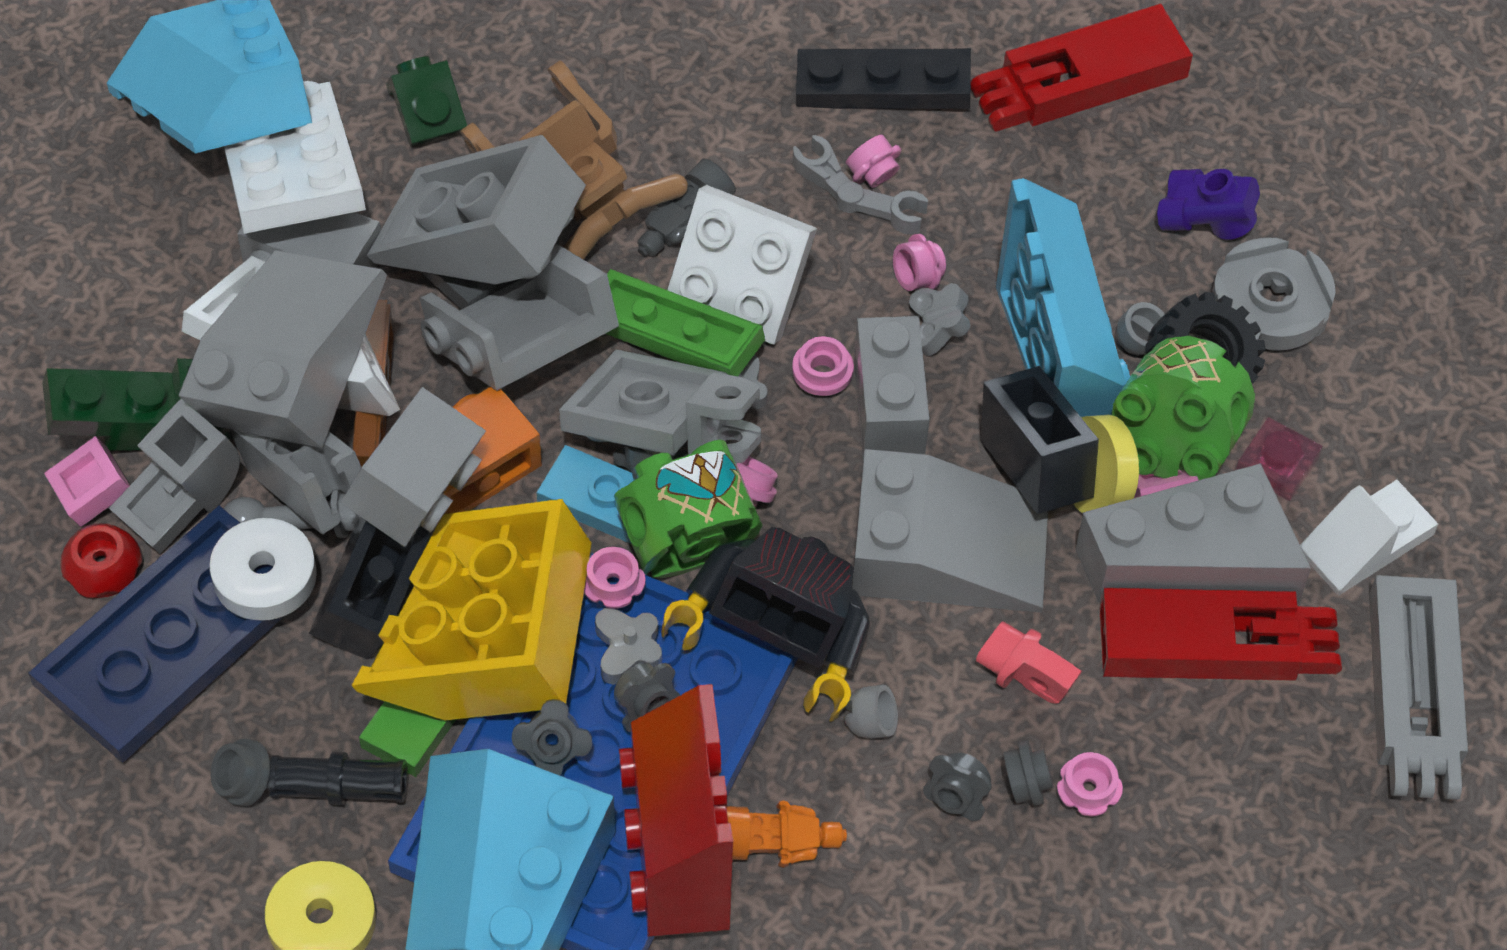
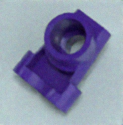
(1211, 199)

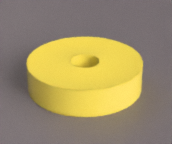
(1116, 463)
(316, 887)

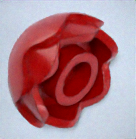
(103, 577)

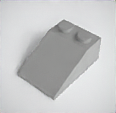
(482, 214)
(284, 348)
(946, 535)

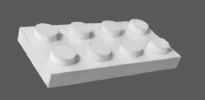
(297, 171)

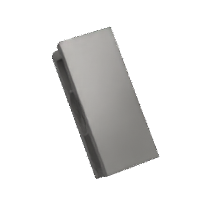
(301, 473)

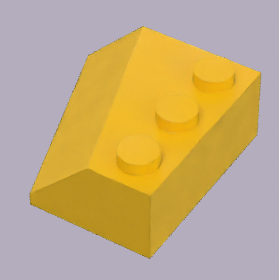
(486, 615)

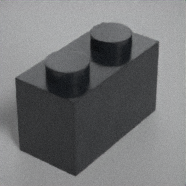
(1039, 439)
(366, 588)

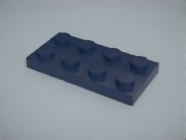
(150, 646)

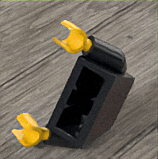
(787, 596)

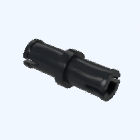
(338, 778)

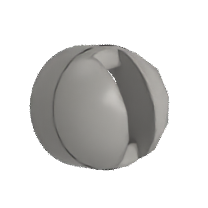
(1137, 324)
(872, 713)

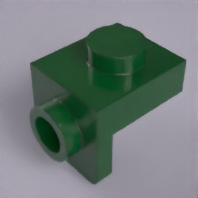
(426, 100)

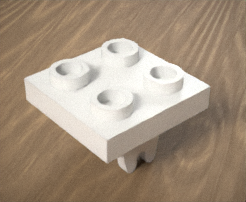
(742, 259)

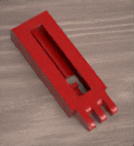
(1111, 64)
(1195, 636)

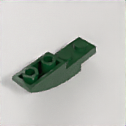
(112, 402)

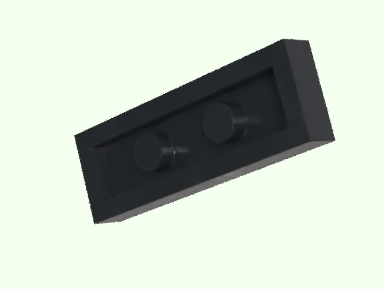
(884, 78)

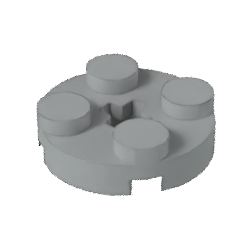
(1303, 278)

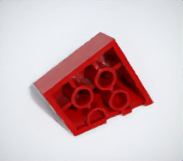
(679, 817)

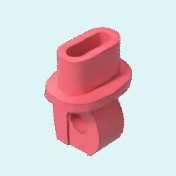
(1022, 657)

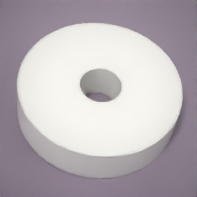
(270, 593)

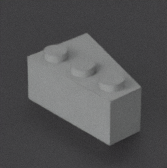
(1195, 536)

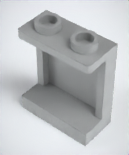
(523, 322)

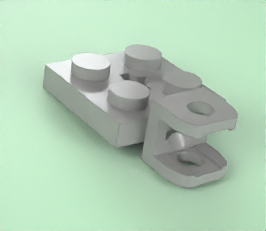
(662, 406)

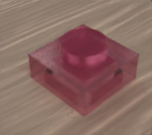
(1283, 455)

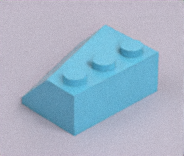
(214, 74)
(1056, 299)
(503, 854)

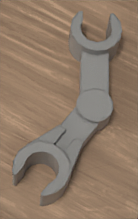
(851, 196)

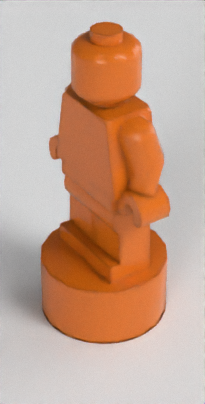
(790, 833)

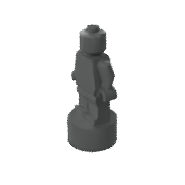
(670, 218)

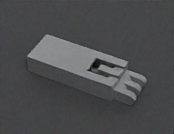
(1418, 668)

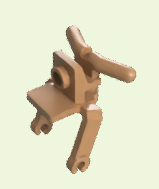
(584, 140)

